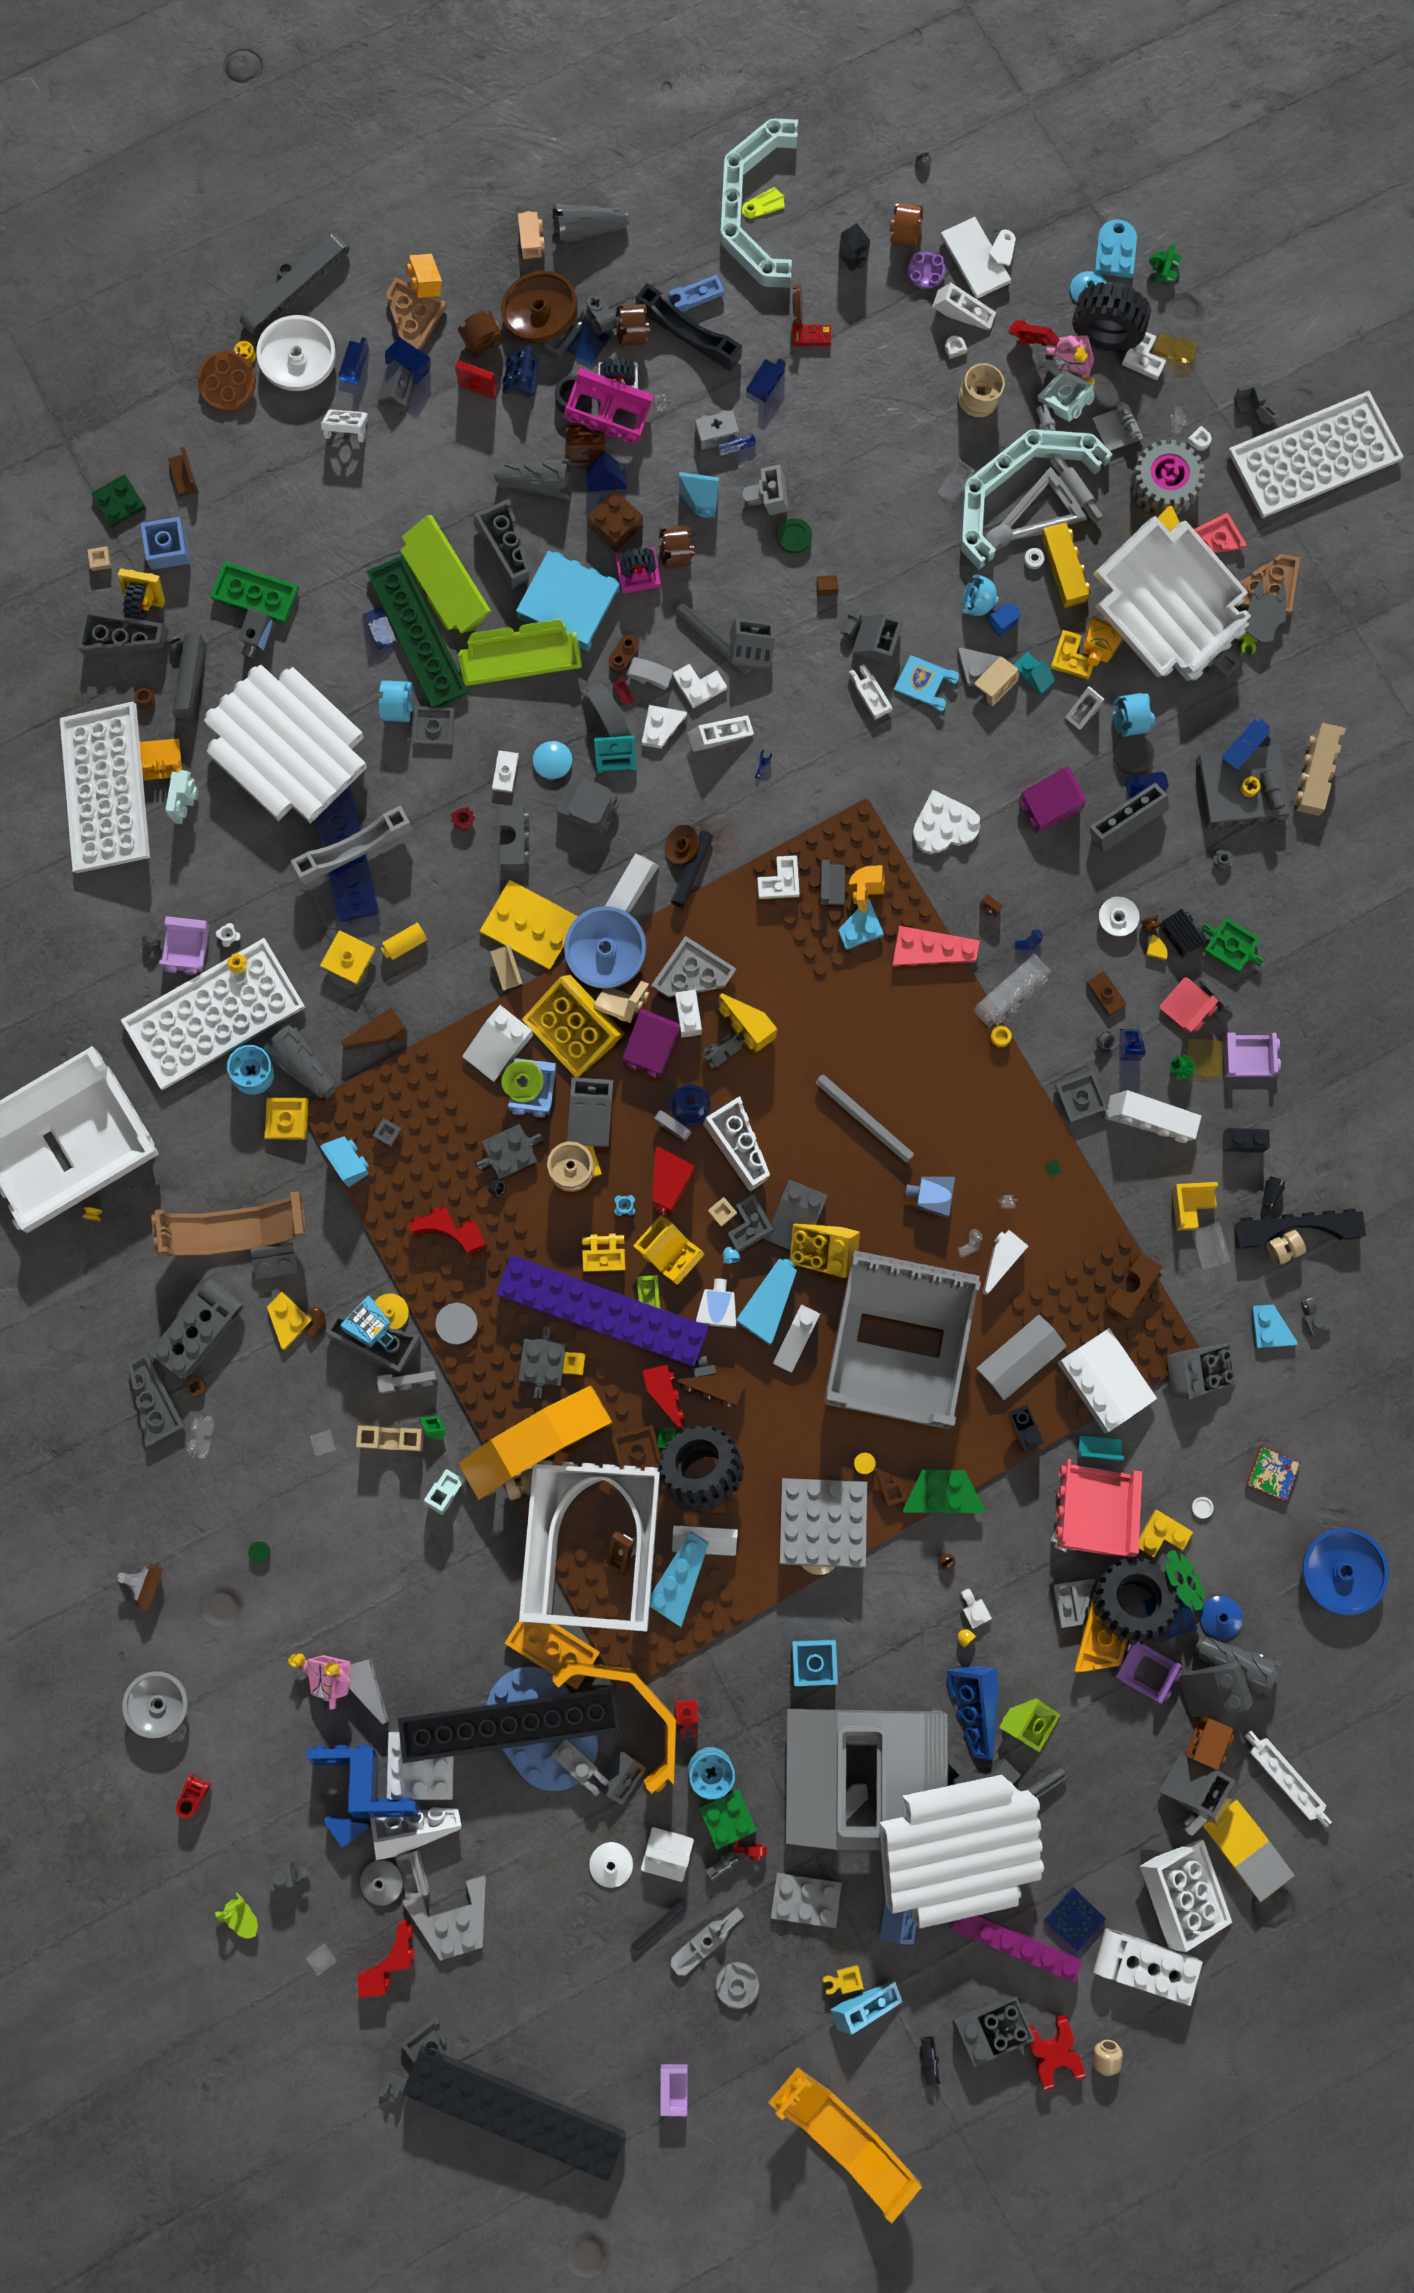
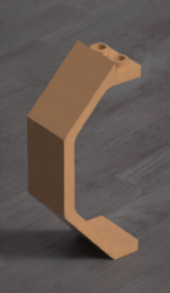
(228, 1230)

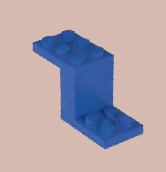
(363, 1782)

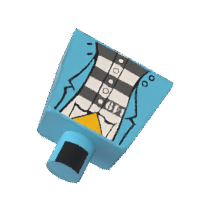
(368, 1324)

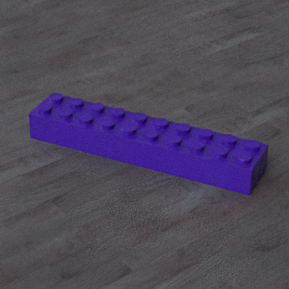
(602, 1311)

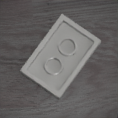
(806, 1900)

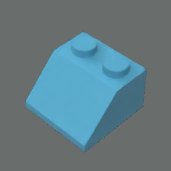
(345, 1160)

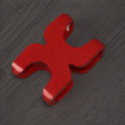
(1056, 2053)

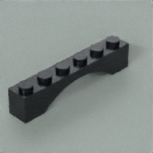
(715, 346)
(1342, 1226)

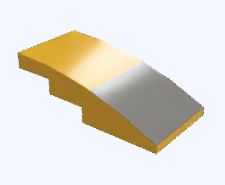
(1249, 1851)

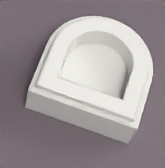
(955, 347)
(1200, 439)

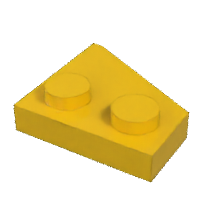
(287, 1319)

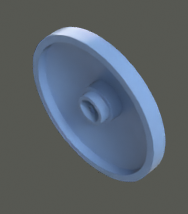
(605, 947)

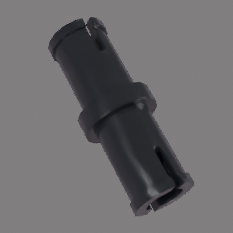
(930, 2060)

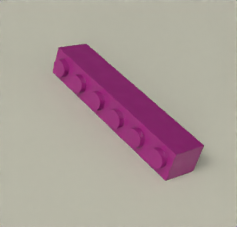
(1019, 1945)

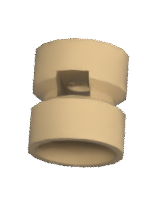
(1286, 1247)
(517, 1492)

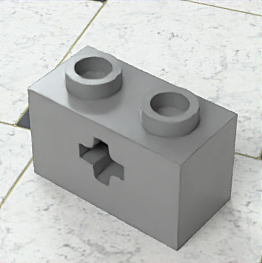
(710, 436)

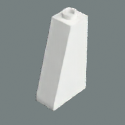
(632, 883)

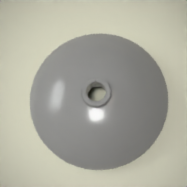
(141, 1709)

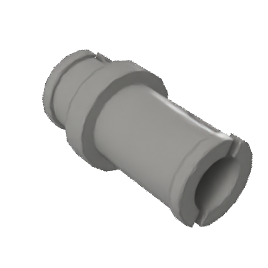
(1047, 422)

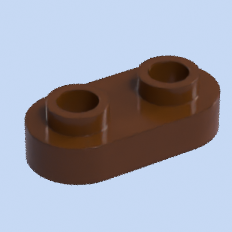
(623, 652)

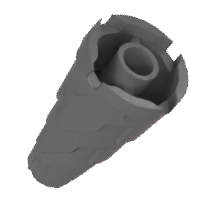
(582, 222)
(543, 477)
(297, 1059)
(1257, 1668)

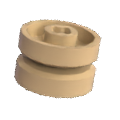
(565, 1155)

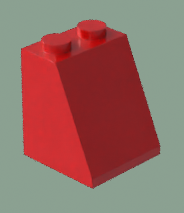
(669, 1181)

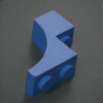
(1247, 743)

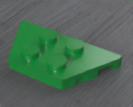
(943, 1493)

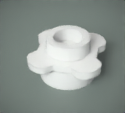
(229, 928)

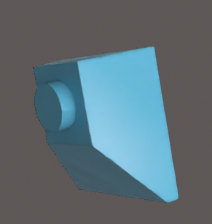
(699, 493)

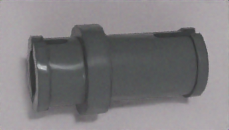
(722, 1865)

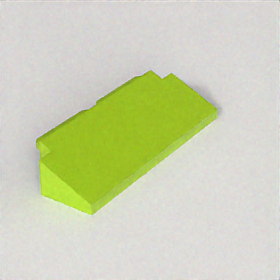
(443, 577)
(511, 654)

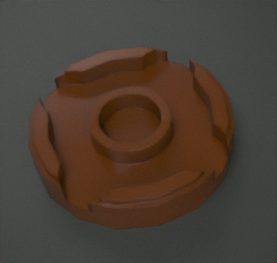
(798, 304)

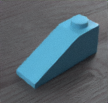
(866, 2007)

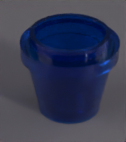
(690, 1113)

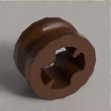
(1150, 923)
(198, 1392)

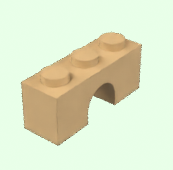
(390, 1438)

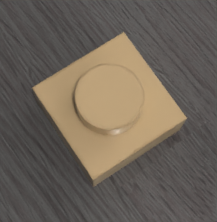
(99, 558)
(722, 1212)

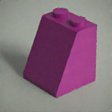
(1053, 800)
(651, 1044)

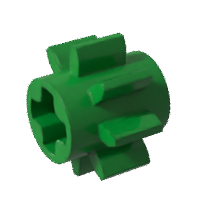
(1182, 1067)

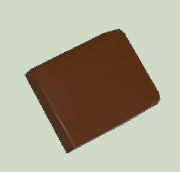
(827, 585)

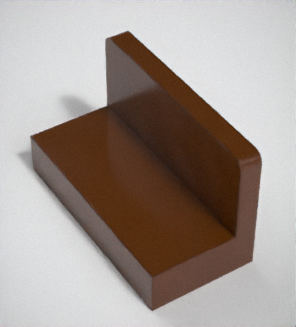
(183, 474)

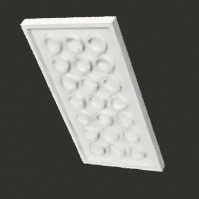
(1315, 454)
(104, 787)
(212, 1015)

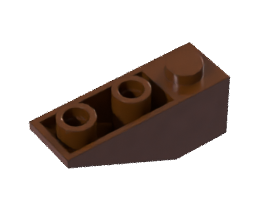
(721, 1386)

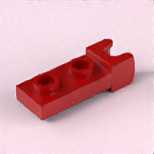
(1033, 334)

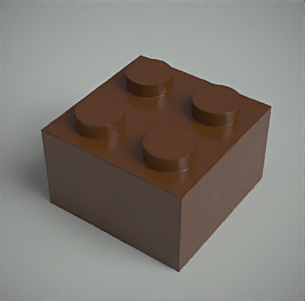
(615, 520)

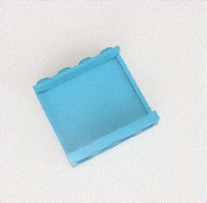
(568, 593)

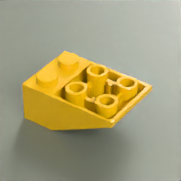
(748, 1021)
(824, 1248)

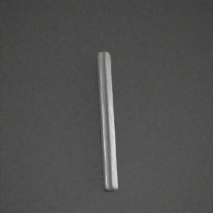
(864, 1118)

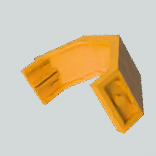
(534, 1440)
(665, 1770)
(848, 2141)

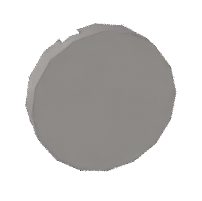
(456, 1323)
(737, 1985)

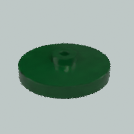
(794, 535)

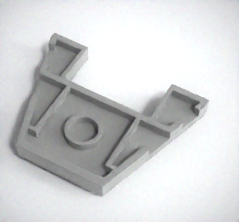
(456, 1929)

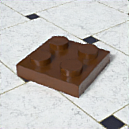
(637, 1448)

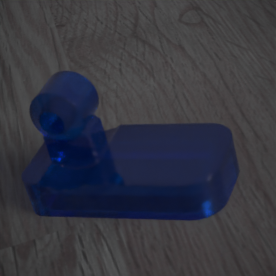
(1138, 784)

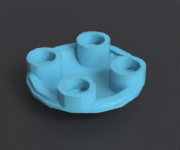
(552, 760)

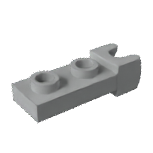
(389, 1383)

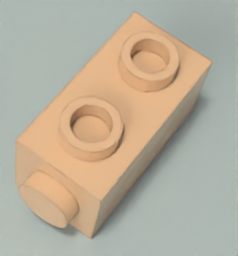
(529, 233)

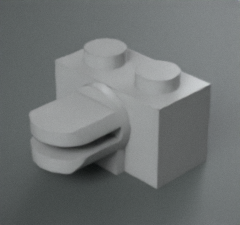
(770, 491)

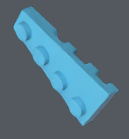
(677, 1584)

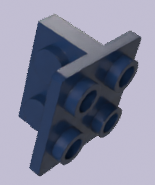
(521, 372)

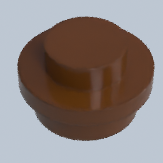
(144, 698)

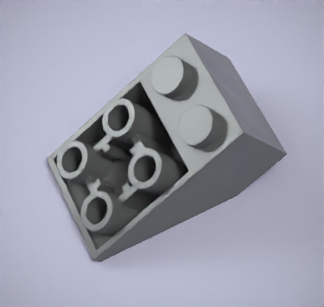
(590, 1111)
(1201, 1370)
(1199, 1788)
(993, 2030)

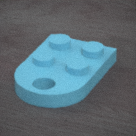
(1116, 251)

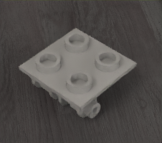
(1118, 427)

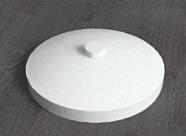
(296, 353)

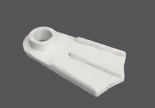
(1003, 248)

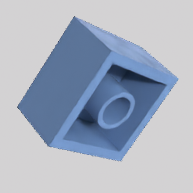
(165, 543)

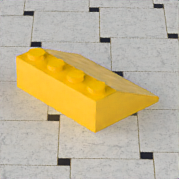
(572, 1026)

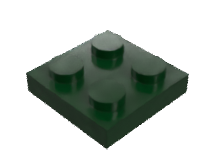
(118, 500)

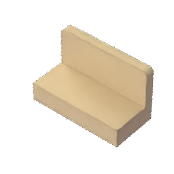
(997, 680)
(506, 967)

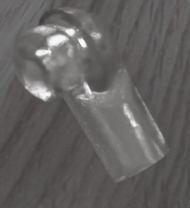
(973, 1245)

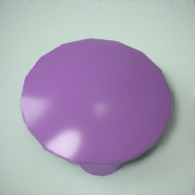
(926, 270)

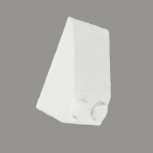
(497, 1043)

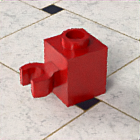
(686, 1714)

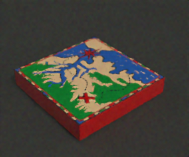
(1273, 1473)

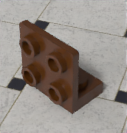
(583, 444)

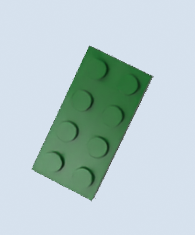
(251, 589)

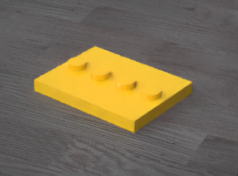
(529, 925)

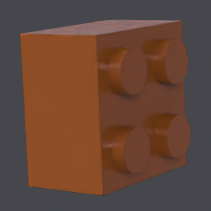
(1209, 1742)

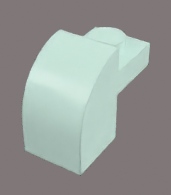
(443, 1492)

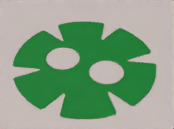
(1184, 1591)

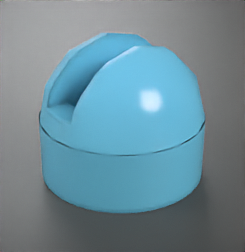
(730, 1255)

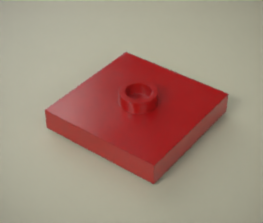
(476, 379)

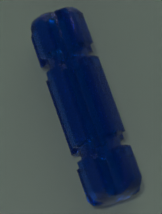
(736, 444)

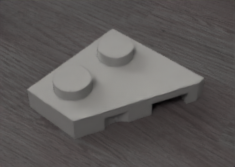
(974, 664)

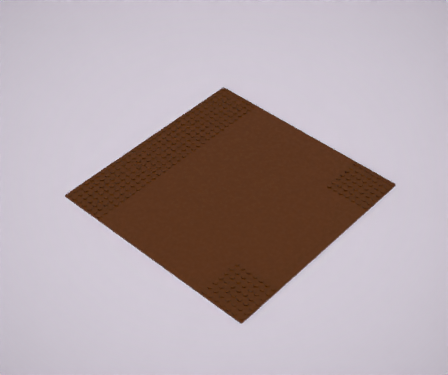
(901, 1050)

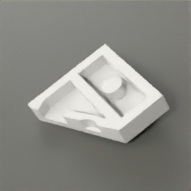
(660, 725)

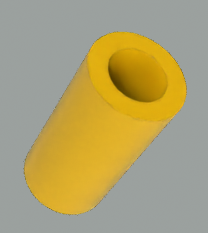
(403, 941)

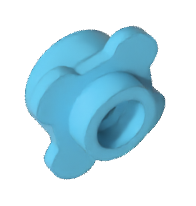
(624, 1200)

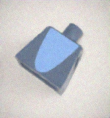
(933, 1195)

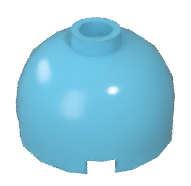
(979, 596)

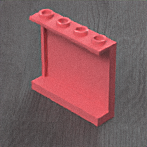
(1099, 1510)

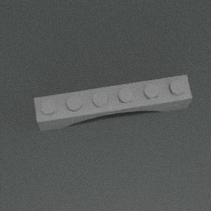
(324, 860)

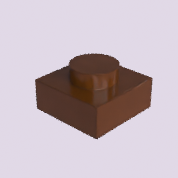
(990, 906)

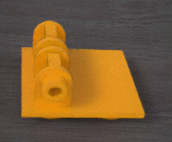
(160, 758)

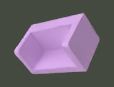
(673, 2090)

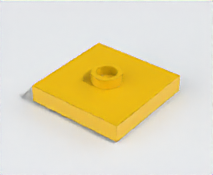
(348, 957)
(286, 1118)

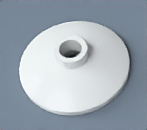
(1125, 910)
(613, 1853)

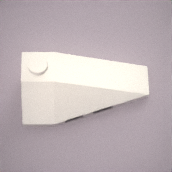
(402, 1834)

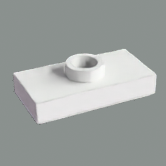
(505, 771)

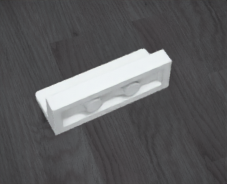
(720, 1540)

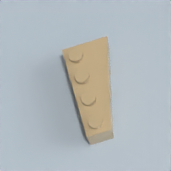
(1318, 769)

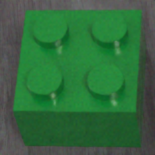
(727, 1818)

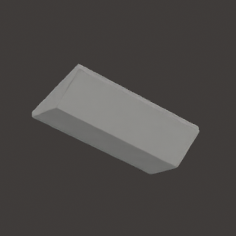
(1021, 1357)

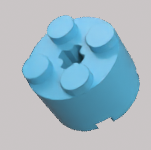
(395, 701)
(1133, 714)

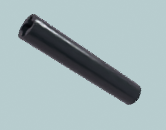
(691, 870)

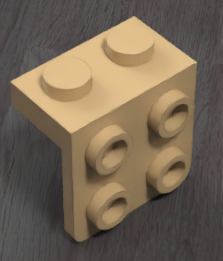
(622, 1004)

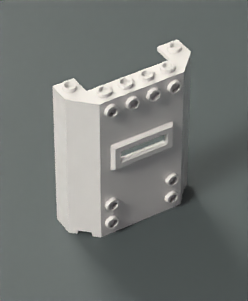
(90, 1123)

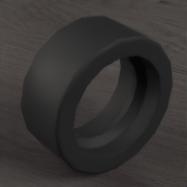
(563, 384)

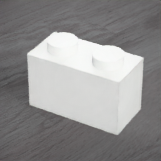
(688, 1013)

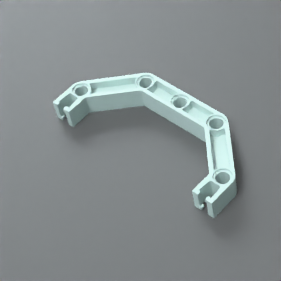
(745, 157)
(1048, 444)

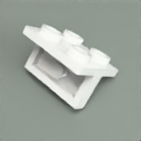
(667, 1854)

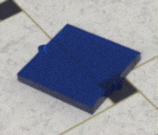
(587, 344)

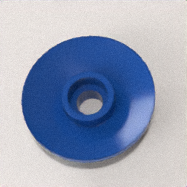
(1211, 1620)

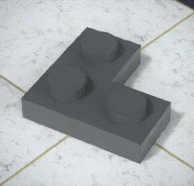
(755, 1226)

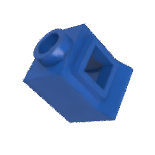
(1004, 618)

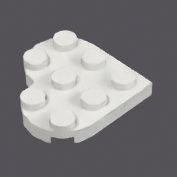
(944, 823)

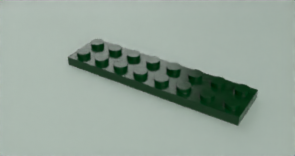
(417, 632)

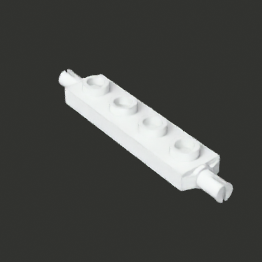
(1288, 1779)

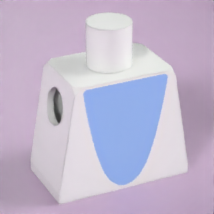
(717, 1306)

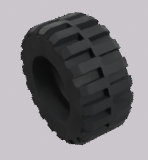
(1111, 316)
(715, 1486)
(1123, 1624)

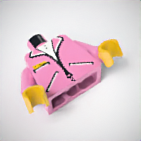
(1073, 356)
(326, 1676)

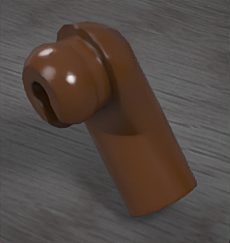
(318, 1319)

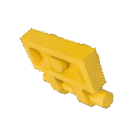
(603, 1260)

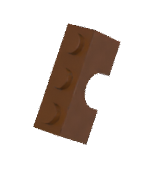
(1145, 1272)

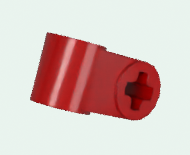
(193, 1795)

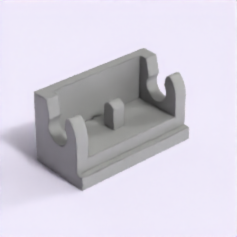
(413, 1874)

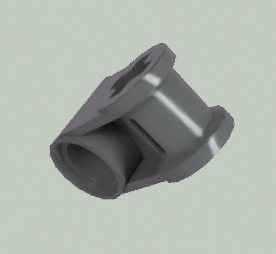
(599, 315)

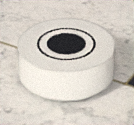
(1034, 558)

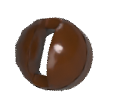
(945, 1557)

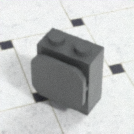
(588, 805)

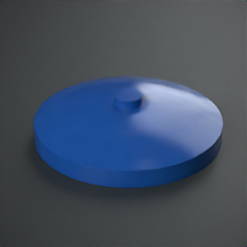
(1345, 1571)

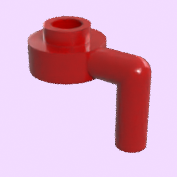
(754, 1851)

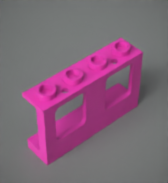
(612, 396)

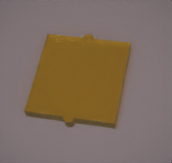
(1207, 1056)

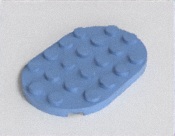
(535, 1760)

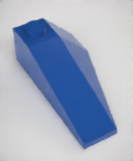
(977, 1700)

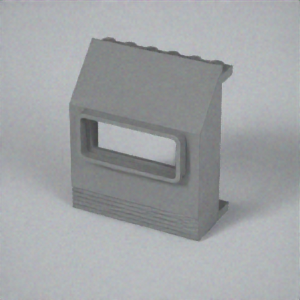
(894, 1380)
(908, 1762)

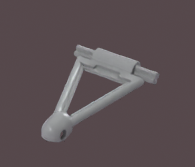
(1070, 491)

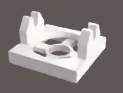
(344, 419)

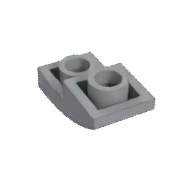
(651, 672)

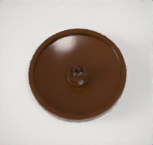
(539, 306)

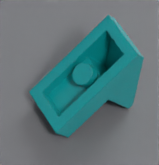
(1035, 673)

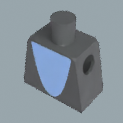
(256, 632)

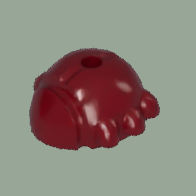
(463, 814)

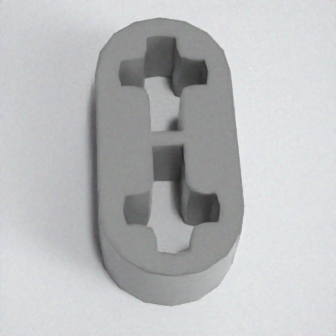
(672, 1125)

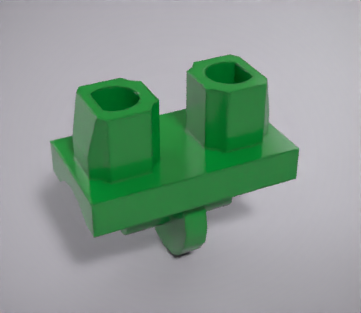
(1161, 264)

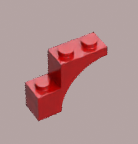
(440, 1221)
(376, 1980)

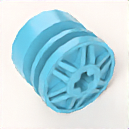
(250, 1058)
(715, 1784)

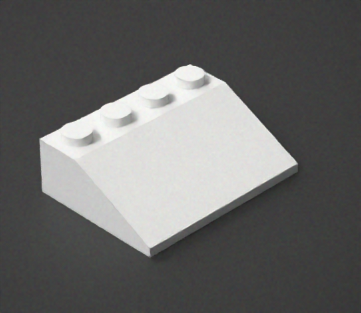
(1107, 1380)
(1186, 1895)

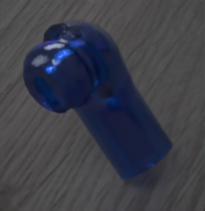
(1032, 941)

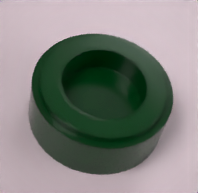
(259, 1552)

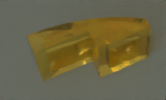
(1174, 349)

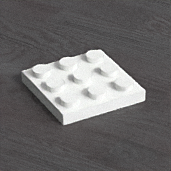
(418, 1779)

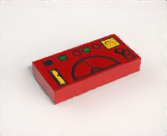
(811, 335)

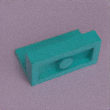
(1099, 1448)

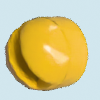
(965, 1637)

